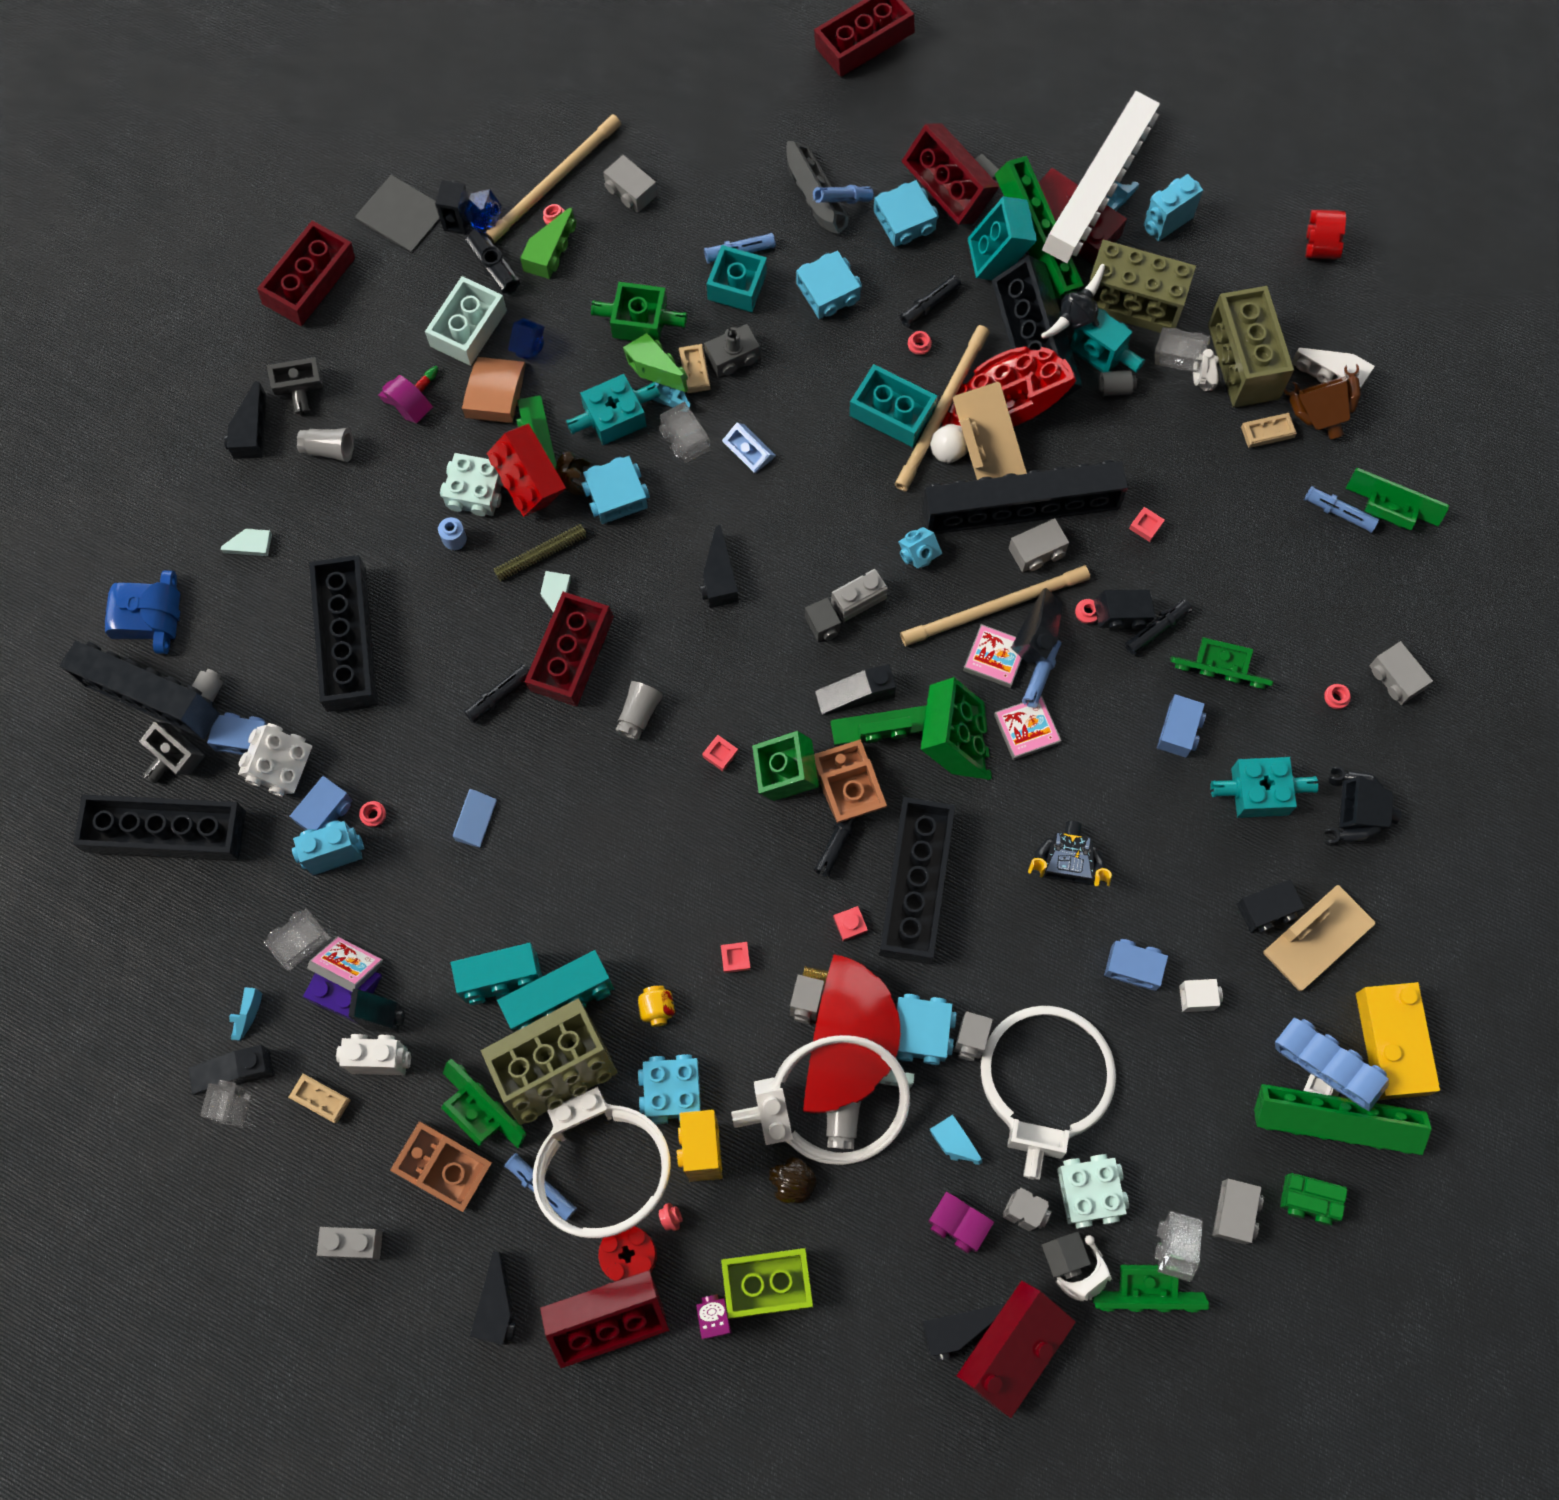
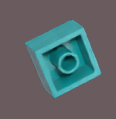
(736, 278)

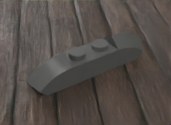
(809, 175)

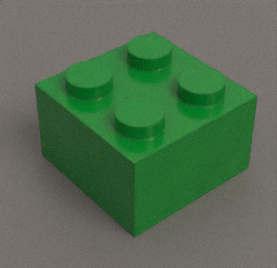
(785, 766)

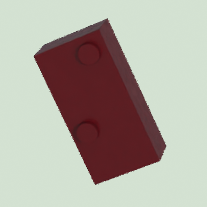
(863, 33)
(950, 173)
(1109, 227)
(306, 273)
(569, 648)
(604, 1319)
(1016, 1348)

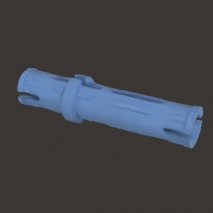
(849, 194)
(757, 244)
(1314, 496)
(1040, 677)
(525, 1174)

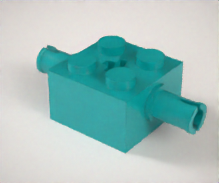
(1105, 344)
(613, 409)
(1275, 776)

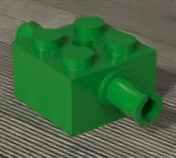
(638, 311)

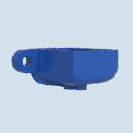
(144, 611)

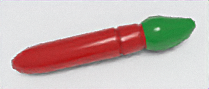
(429, 375)

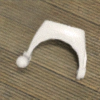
(1209, 374)
(1091, 1285)

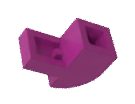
(405, 398)

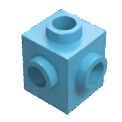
(919, 547)

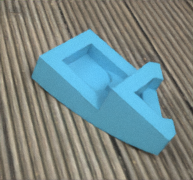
(1121, 195)
(670, 396)
(249, 1008)
(955, 1141)

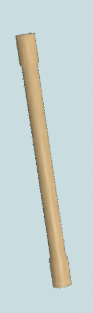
(603, 132)
(910, 469)
(924, 631)

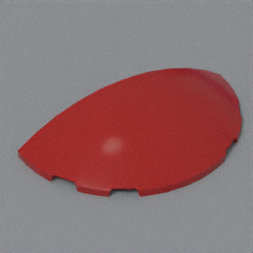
(1028, 381)
(858, 1006)

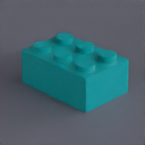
(1001, 238)
(893, 405)
(495, 973)

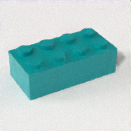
(579, 979)

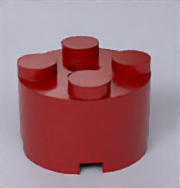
(1326, 234)
(614, 1246)

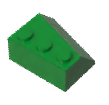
(956, 729)

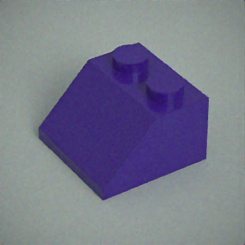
(333, 996)

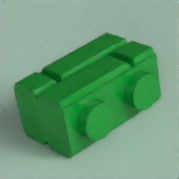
(1314, 1198)

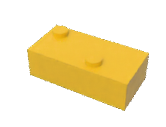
(1398, 1039)
(700, 1146)

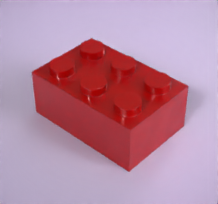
(525, 470)

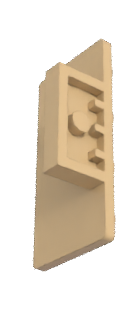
(989, 432)
(1319, 938)

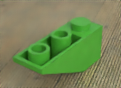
(546, 246)
(651, 363)

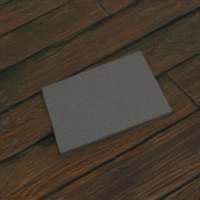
(400, 213)

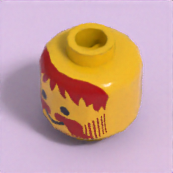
(656, 1005)

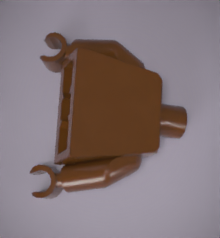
(1327, 403)

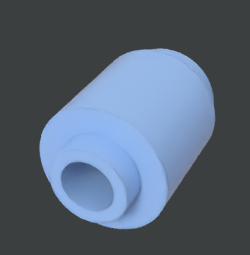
(452, 533)

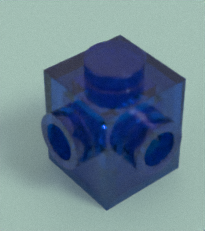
(483, 209)
(526, 338)

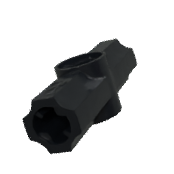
(497, 270)

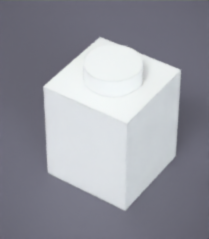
(1200, 995)

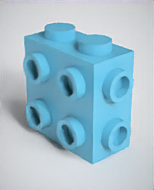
(1172, 207)
(905, 213)
(828, 284)
(615, 489)
(327, 847)
(925, 1029)
(669, 1087)

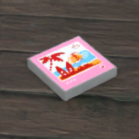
(993, 657)
(1027, 729)
(345, 964)

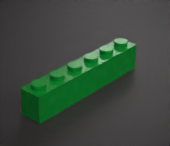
(1019, 181)
(1342, 1119)

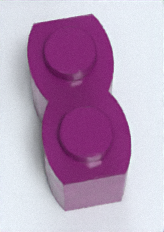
(960, 1222)

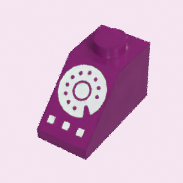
(713, 1317)

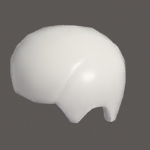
(948, 443)

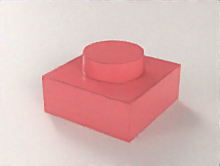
(1146, 524)
(720, 753)
(850, 923)
(735, 957)

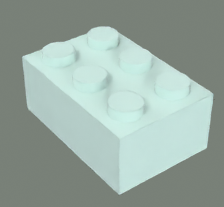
(466, 320)

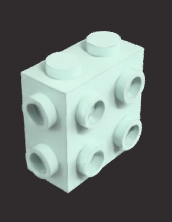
(471, 485)
(1092, 1191)

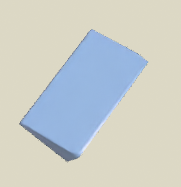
(748, 447)
(474, 818)

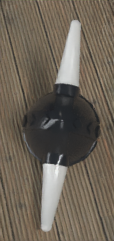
(1078, 308)

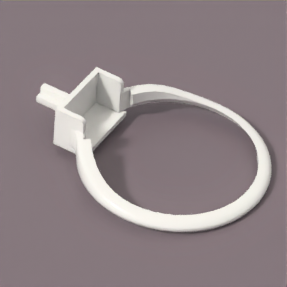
(572, 1113)
(774, 1116)
(1035, 1138)

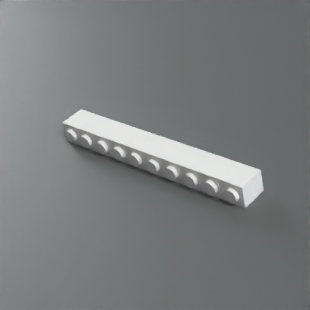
(1101, 178)

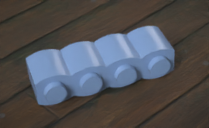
(1334, 1065)

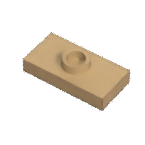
(695, 367)
(1268, 430)
(319, 1098)

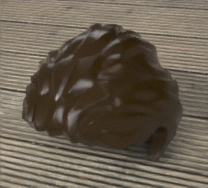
(571, 472)
(793, 1181)

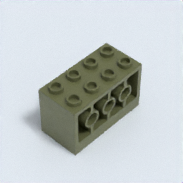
(1141, 286)
(1250, 346)
(548, 1062)

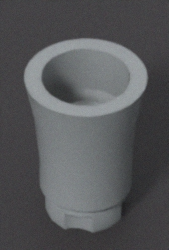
(327, 443)
(638, 709)
(843, 1126)

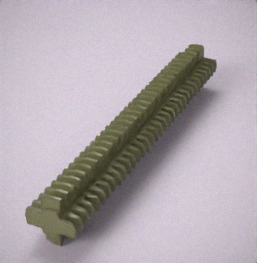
(540, 551)

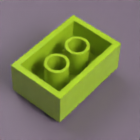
(766, 1283)

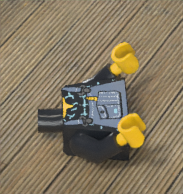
(1070, 858)

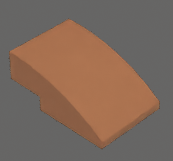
(493, 389)
(849, 781)
(440, 1166)

